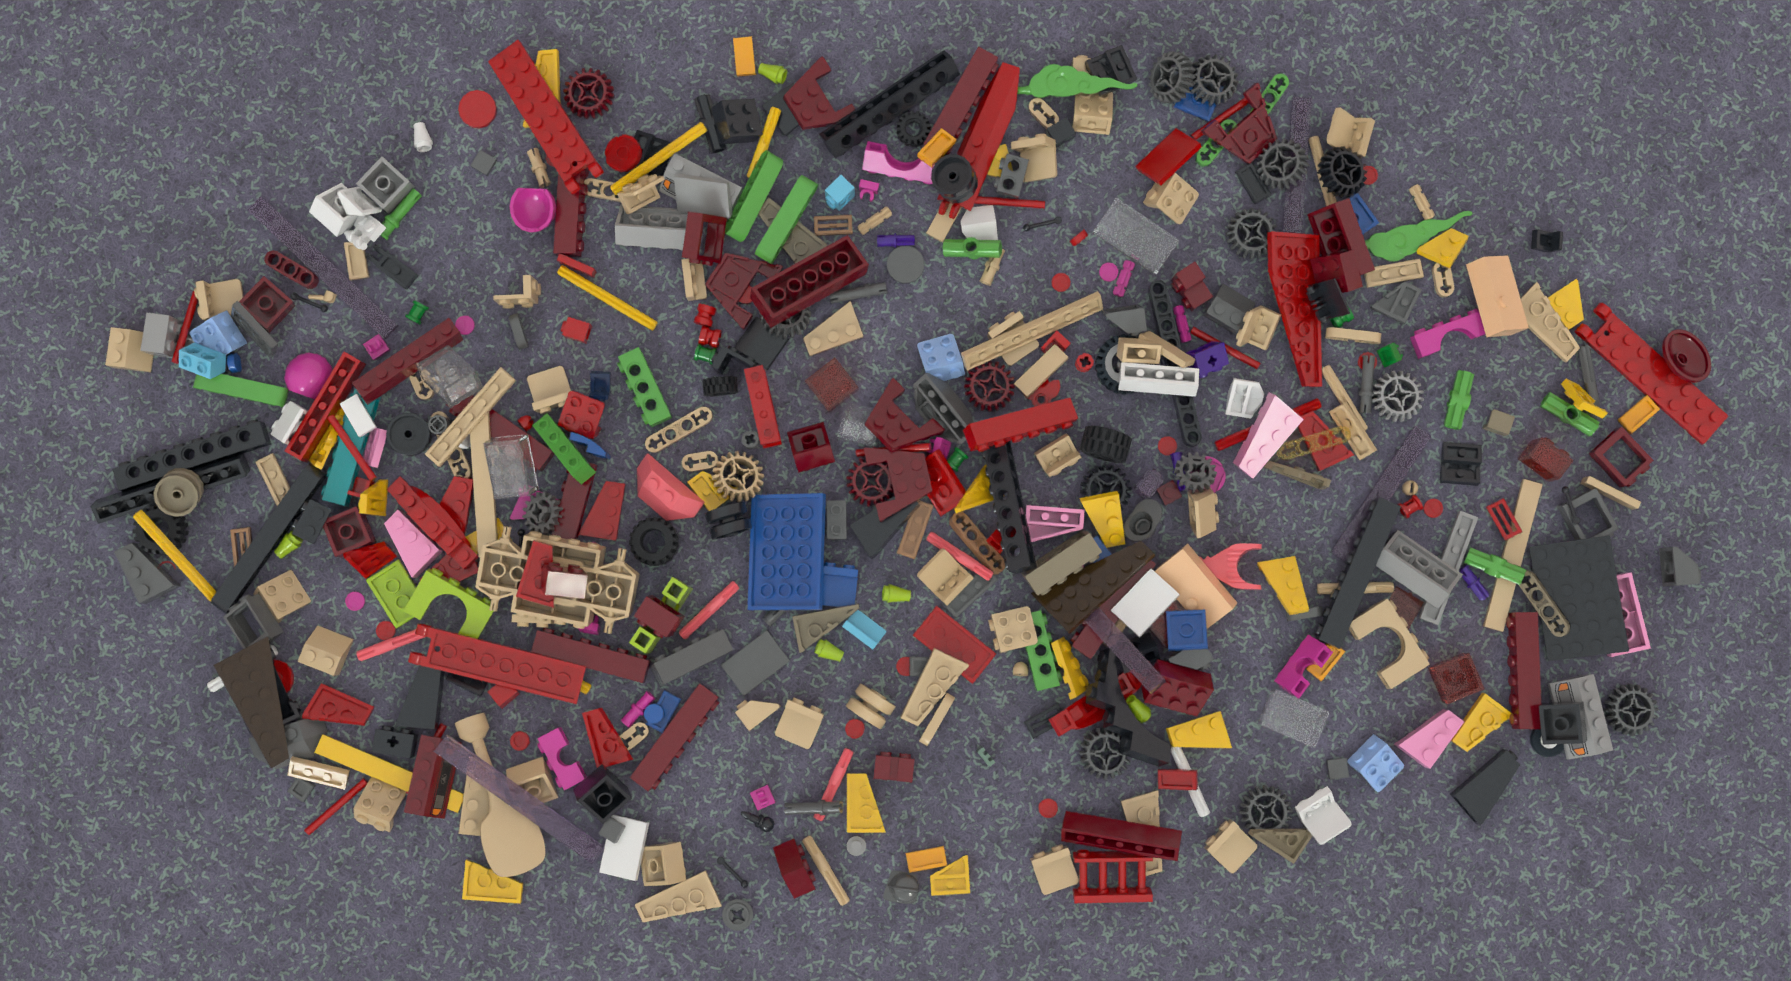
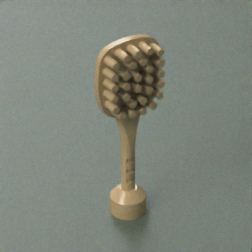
(507, 837)

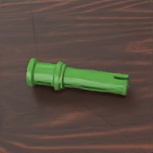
(392, 221)

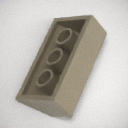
(1062, 561)

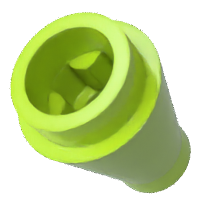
(773, 72)
(288, 544)
(895, 594)
(827, 650)
(1138, 708)

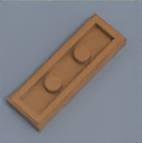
(915, 530)

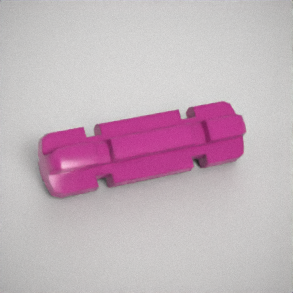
(1123, 278)
(1182, 324)

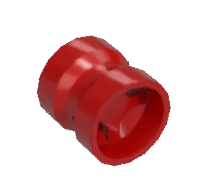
(705, 315)
(709, 336)

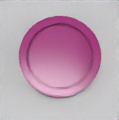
(1108, 272)
(465, 325)
(355, 601)

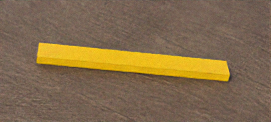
(375, 767)

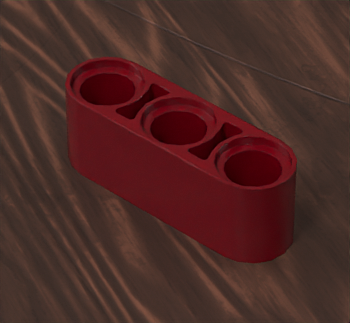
(283, 267)

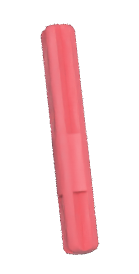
(960, 556)
(719, 600)
(388, 645)
(836, 778)

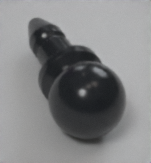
(765, 823)

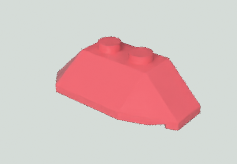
(665, 492)

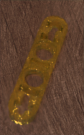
(1313, 441)

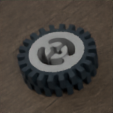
(1104, 365)

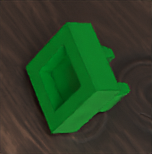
(1389, 354)

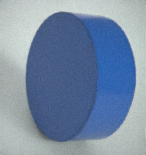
(234, 363)
(654, 713)

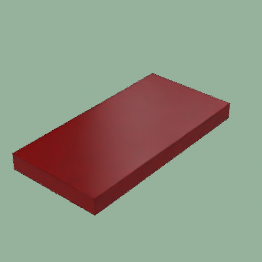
(950, 637)

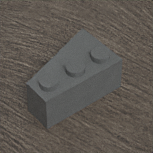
(144, 573)

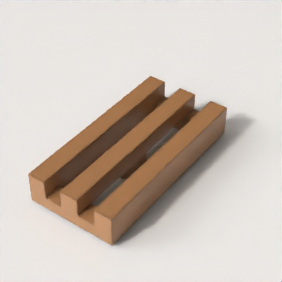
(837, 225)
(242, 545)

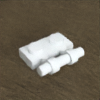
(366, 229)

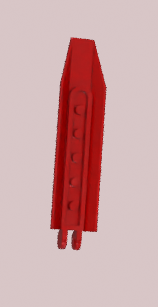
(987, 130)

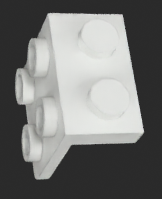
(1322, 816)

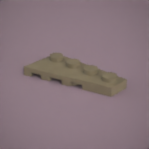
(801, 240)

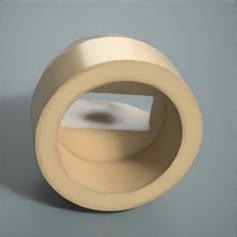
(1406, 488)
(1020, 668)

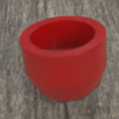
(525, 422)

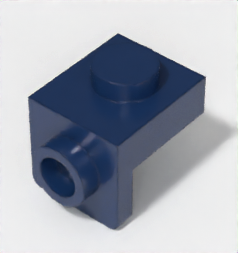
(600, 385)

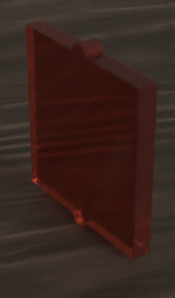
(1406, 604)

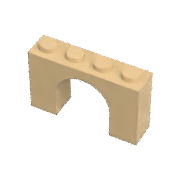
(1410, 658)

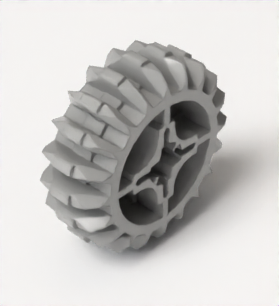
(1397, 389)

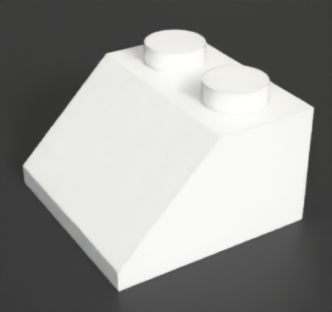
(330, 211)
(289, 422)

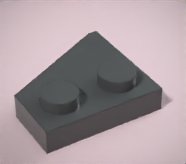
(1398, 302)

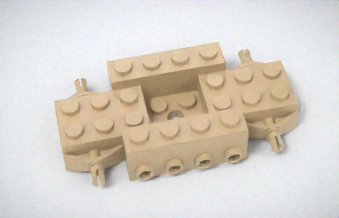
(609, 586)

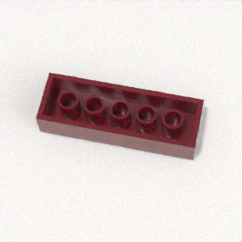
(809, 281)

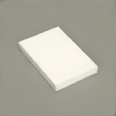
(1145, 602)
(625, 856)

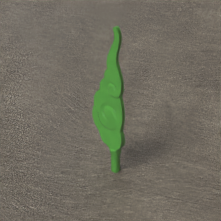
(1067, 81)
(1406, 239)

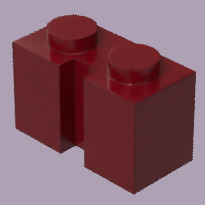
(894, 767)

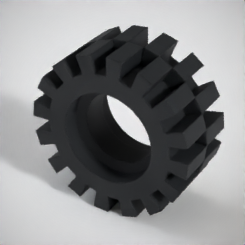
(913, 118)
(720, 386)

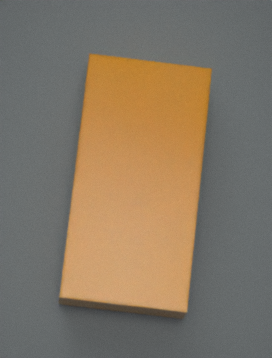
(744, 56)
(936, 147)
(1638, 414)
(1320, 673)
(926, 859)

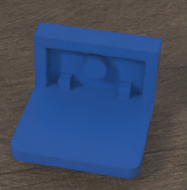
(839, 585)

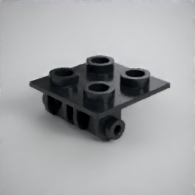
(1328, 300)

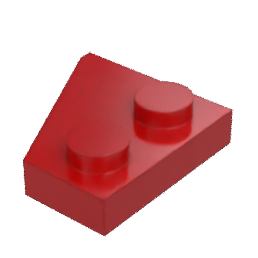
(370, 558)

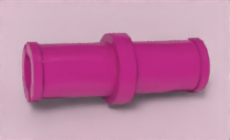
(638, 709)

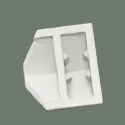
(357, 202)
(980, 223)
(1244, 398)

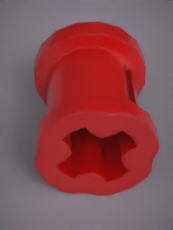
(1090, 361)
(1410, 506)

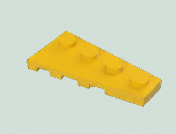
(548, 65)

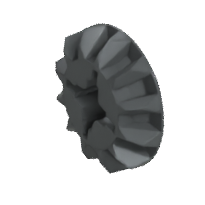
(738, 924)

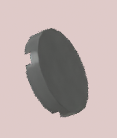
(905, 264)

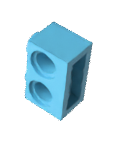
(839, 193)
(202, 360)

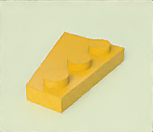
(1106, 517)
(1286, 582)
(1480, 721)
(484, 885)

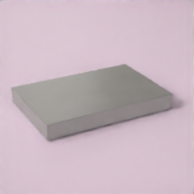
(703, 195)

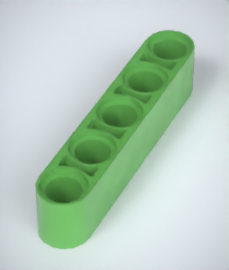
(753, 196)
(786, 219)
(243, 389)

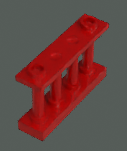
(762, 407)
(1102, 893)

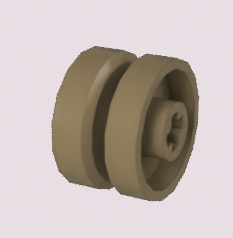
(178, 492)

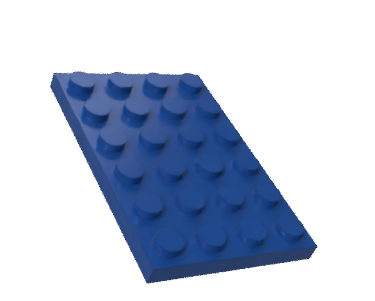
(786, 552)

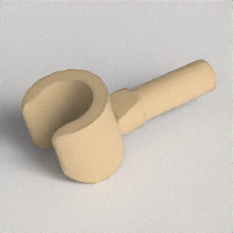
(328, 297)

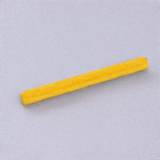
(659, 157)
(607, 297)
(175, 555)

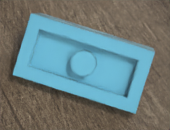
(864, 629)

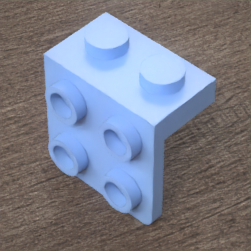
(219, 334)
(941, 357)
(1376, 762)

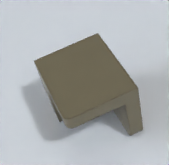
(1499, 423)

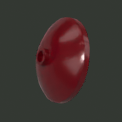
(1686, 356)

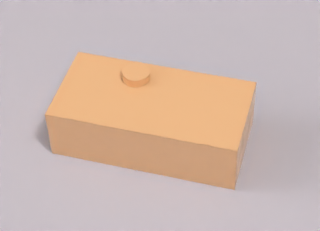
(1497, 296)
(1196, 585)

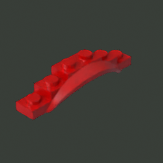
(433, 521)
(1083, 715)

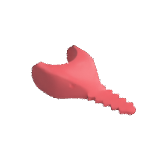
(1225, 565)

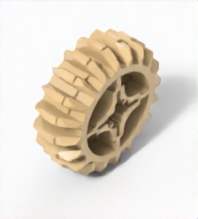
(752, 470)

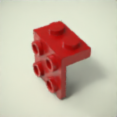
(581, 414)

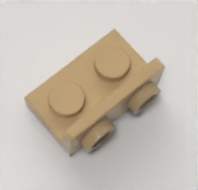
(694, 280)

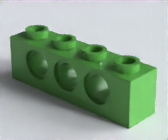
(636, 359)
(564, 449)
(1054, 676)

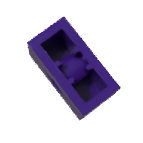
(1209, 358)

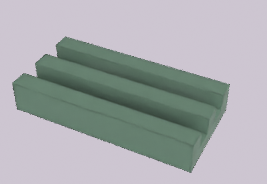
(985, 756)

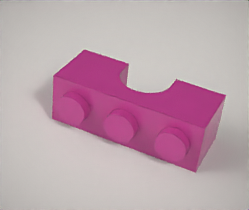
(1308, 653)
(551, 745)

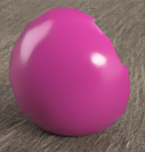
(532, 208)
(307, 374)

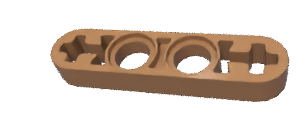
(974, 545)

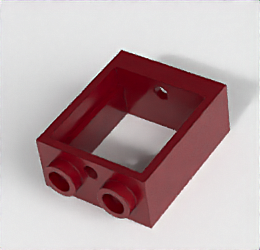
(714, 238)
(1611, 471)

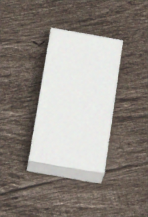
(358, 415)

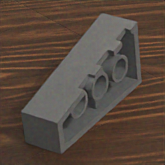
(691, 658)

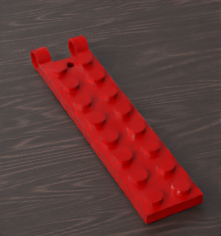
(544, 114)
(1652, 376)
(500, 664)

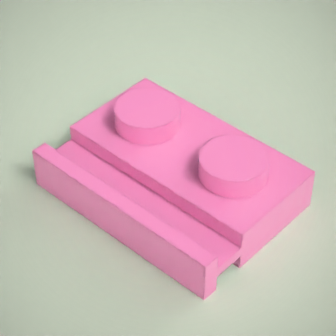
(374, 447)

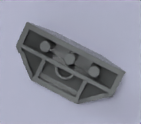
(938, 401)
(301, 740)

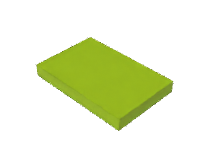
(393, 590)

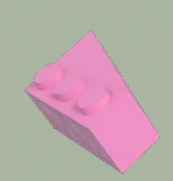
(1052, 521)
(412, 543)
(1430, 738)

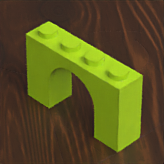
(435, 584)
(674, 595)

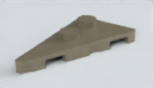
(1299, 474)
(813, 625)
(1285, 842)

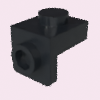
(1546, 241)

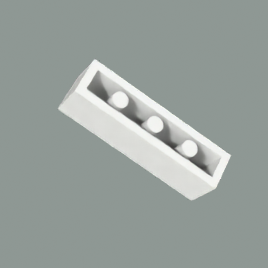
(1158, 379)

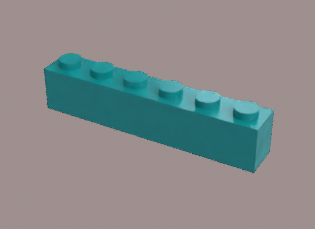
(344, 467)

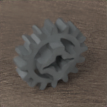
(1195, 472)
(542, 512)

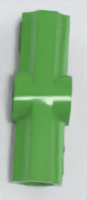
(961, 247)
(1459, 400)
(1579, 420)
(1495, 566)

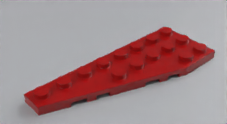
(1290, 275)

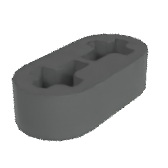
(518, 331)
(1313, 612)

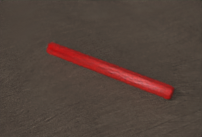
(1243, 434)

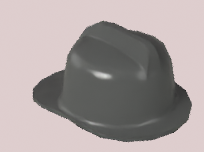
(1143, 520)
(902, 887)

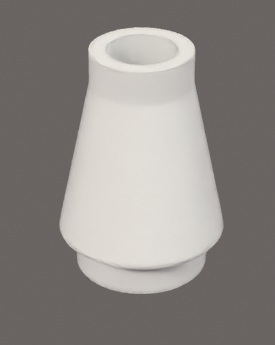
(422, 140)

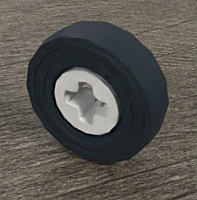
(1548, 750)

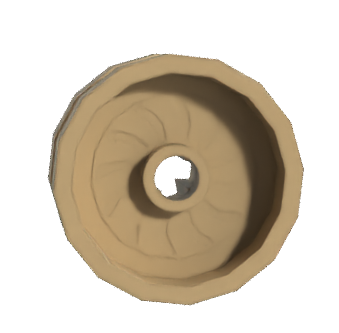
(870, 706)

